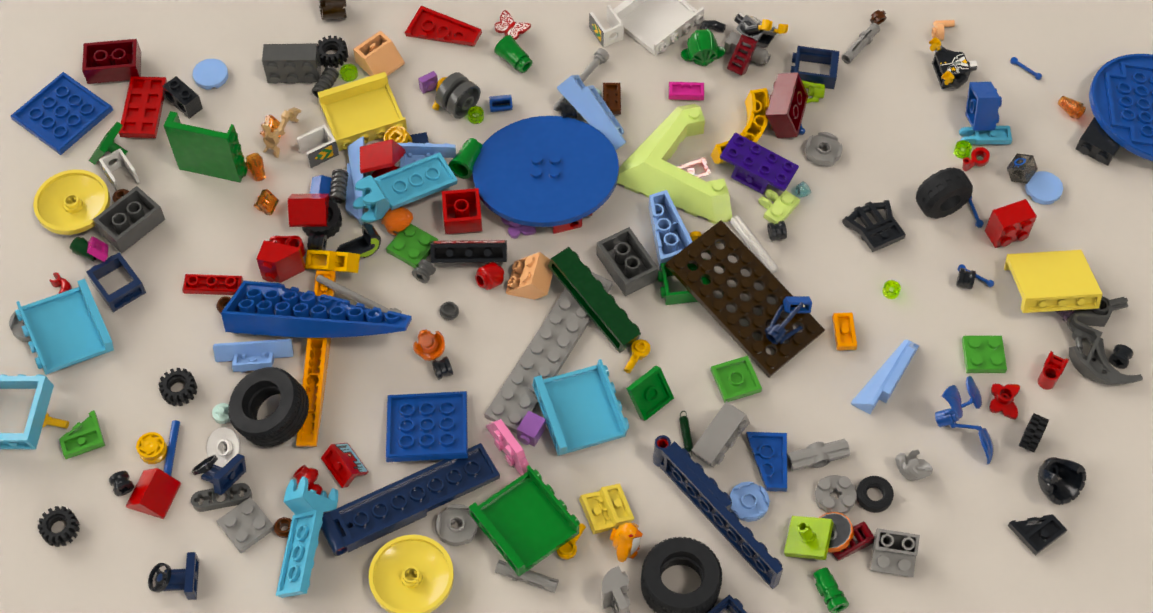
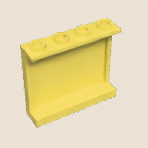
(360, 110)
(1054, 281)

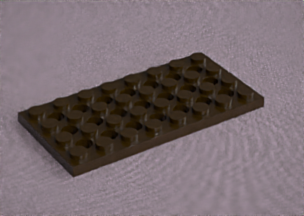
(731, 296)

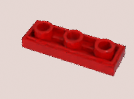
(211, 284)

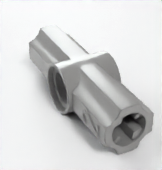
(818, 454)

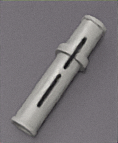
(865, 38)
(529, 577)

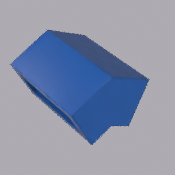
(502, 99)
(320, 185)
(796, 300)

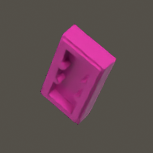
(686, 91)
(97, 248)

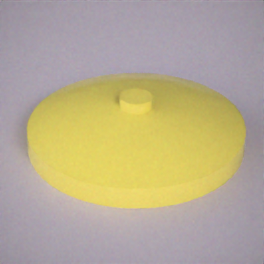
(71, 201)
(411, 575)

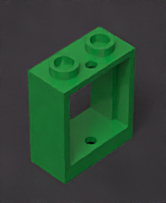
(676, 297)

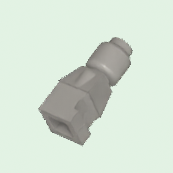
(760, 54)

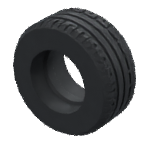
(250, 395)
(687, 553)

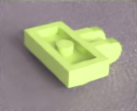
(782, 205)

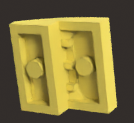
(606, 508)

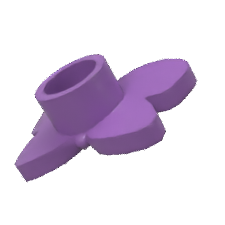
(516, 229)

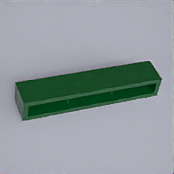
(594, 299)

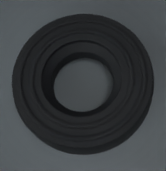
(874, 482)

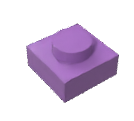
(428, 82)

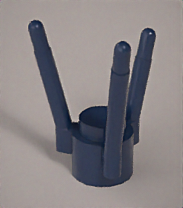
(776, 333)

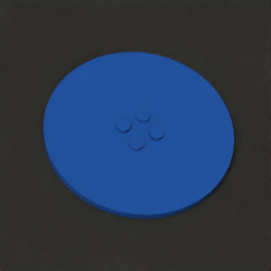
(1124, 102)
(546, 171)

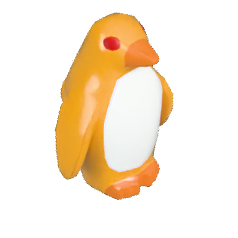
(626, 540)

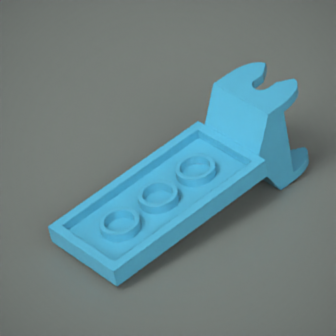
(403, 186)
(302, 535)

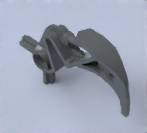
(1080, 324)

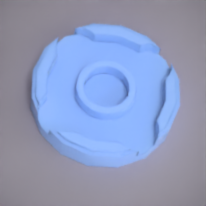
(210, 74)
(1044, 188)
(749, 501)

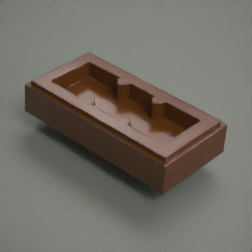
(612, 97)

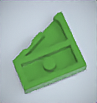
(82, 437)

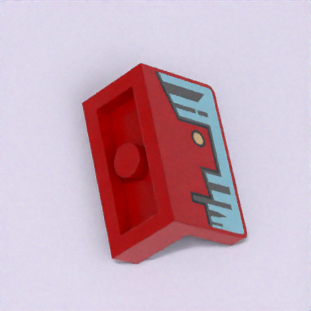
(343, 463)

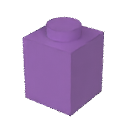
(531, 428)

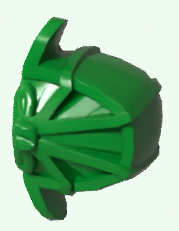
(702, 48)

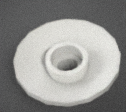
(218, 444)

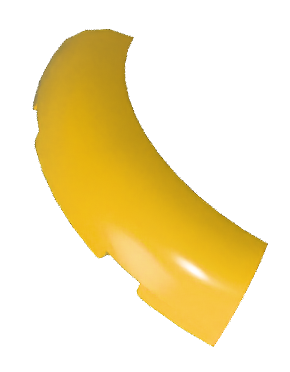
(756, 106)

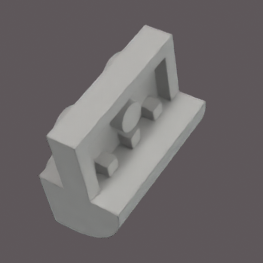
(894, 552)
(615, 591)

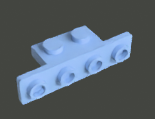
(419, 151)
(253, 354)

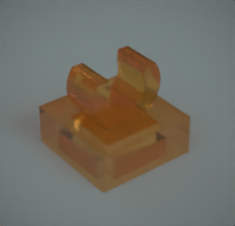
(272, 122)
(266, 202)

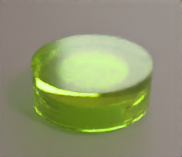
(348, 72)

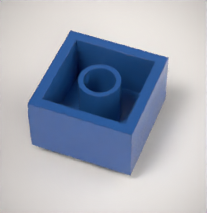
(983, 106)

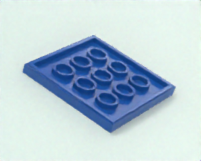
(61, 113)
(427, 426)

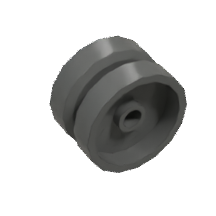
(457, 95)

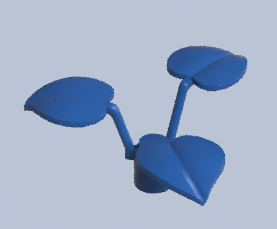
(953, 414)

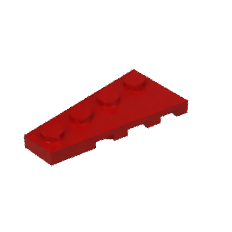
(440, 27)

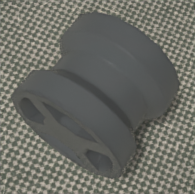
(423, 271)

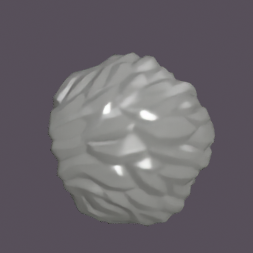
(912, 467)

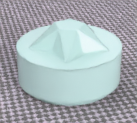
(220, 413)

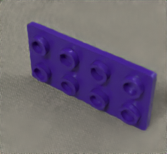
(757, 165)

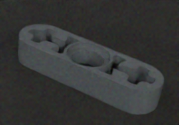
(207, 505)

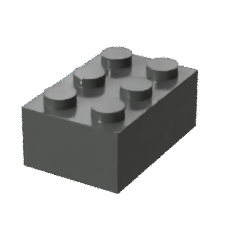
(291, 63)
(129, 219)
(627, 261)

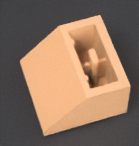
(378, 55)
(530, 277)

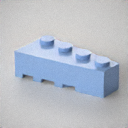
(667, 227)

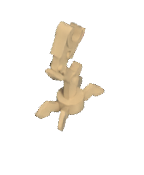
(271, 139)

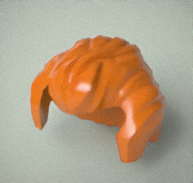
(397, 220)
(429, 345)

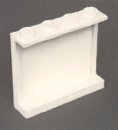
(658, 22)

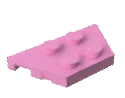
(506, 441)

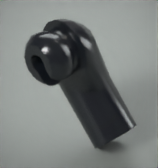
(706, 24)

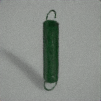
(686, 434)

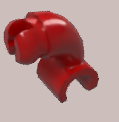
(65, 285)

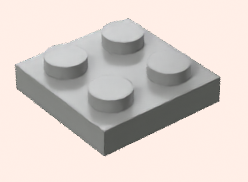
(245, 524)

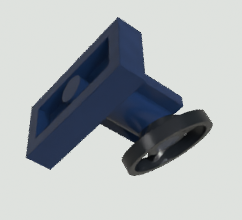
(221, 477)
(177, 579)

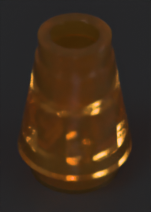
(1072, 107)
(256, 167)

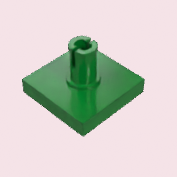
(107, 144)
(650, 393)

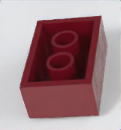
(111, 61)
(787, 105)

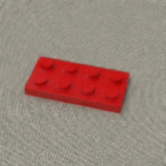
(143, 107)

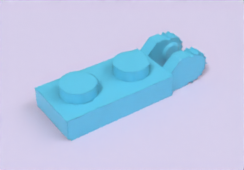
(1000, 135)

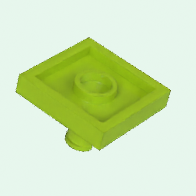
(808, 537)

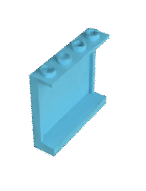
(65, 329)
(580, 408)

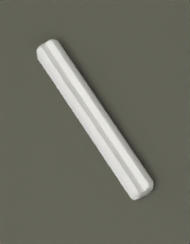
(753, 244)

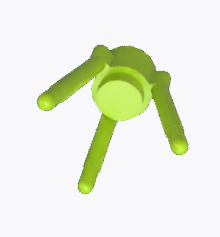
(815, 90)

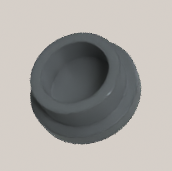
(449, 310)

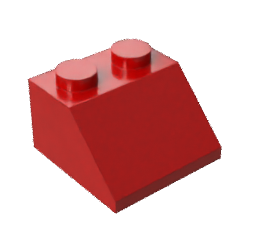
(279, 261)

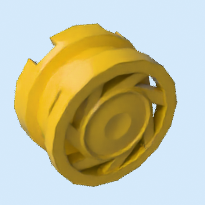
(398, 134)
(152, 448)

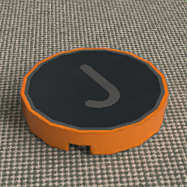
(841, 531)

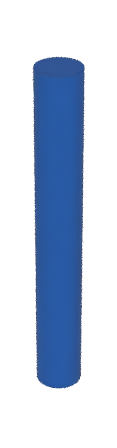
(171, 447)

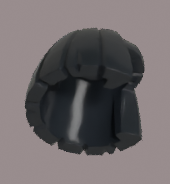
(1061, 479)

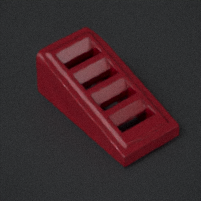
(734, 59)
(862, 543)

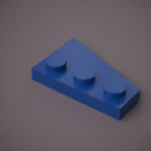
(771, 458)

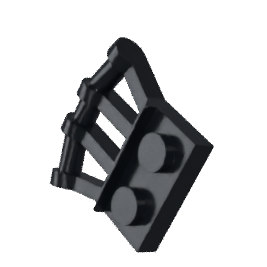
(880, 234)

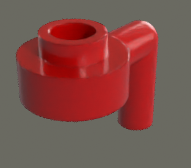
(979, 151)

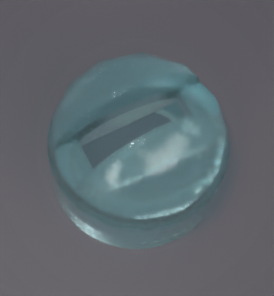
(802, 189)

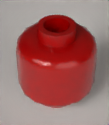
(489, 276)

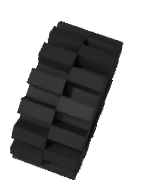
(332, 44)
(183, 395)
(1033, 432)
(64, 535)

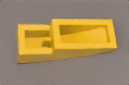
(332, 261)

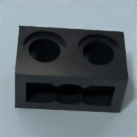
(182, 97)

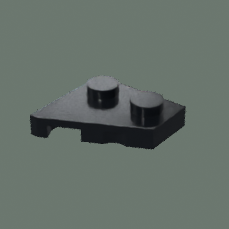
(1038, 532)

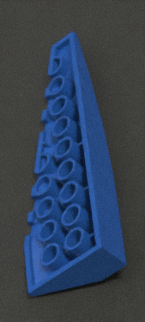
(286, 312)

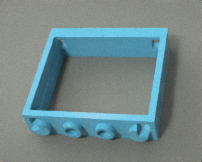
(37, 414)

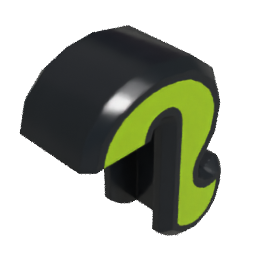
(364, 245)

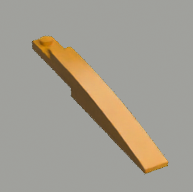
(315, 374)

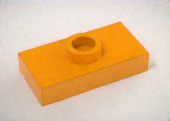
(844, 331)

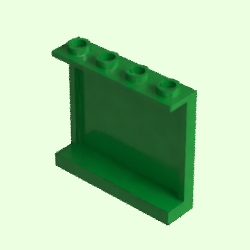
(206, 150)
(525, 521)

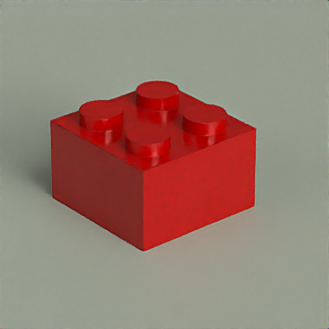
(461, 211)
(1010, 223)

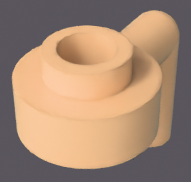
(938, 29)

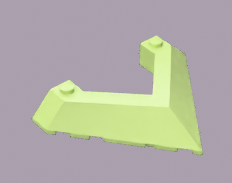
(650, 172)

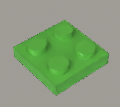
(411, 245)
(984, 354)
(736, 379)

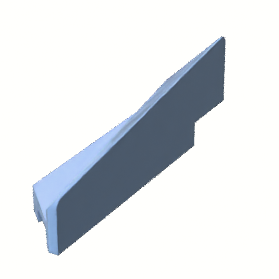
(592, 108)
(354, 176)
(886, 378)

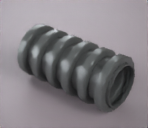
(326, 80)
(338, 186)

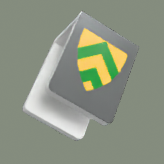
(603, 35)
(315, 138)
(121, 161)

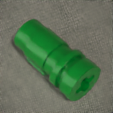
(829, 589)

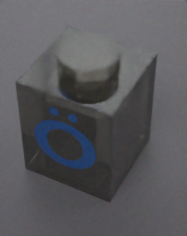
(1022, 168)

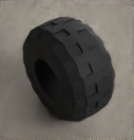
(944, 193)

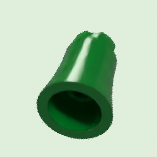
(512, 53)
(465, 159)

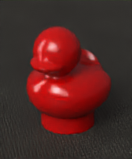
(311, 474)

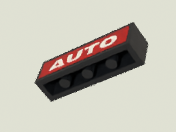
(468, 251)

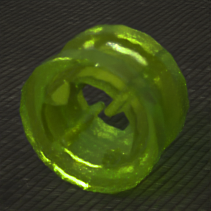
(475, 110)
(962, 144)
(889, 294)

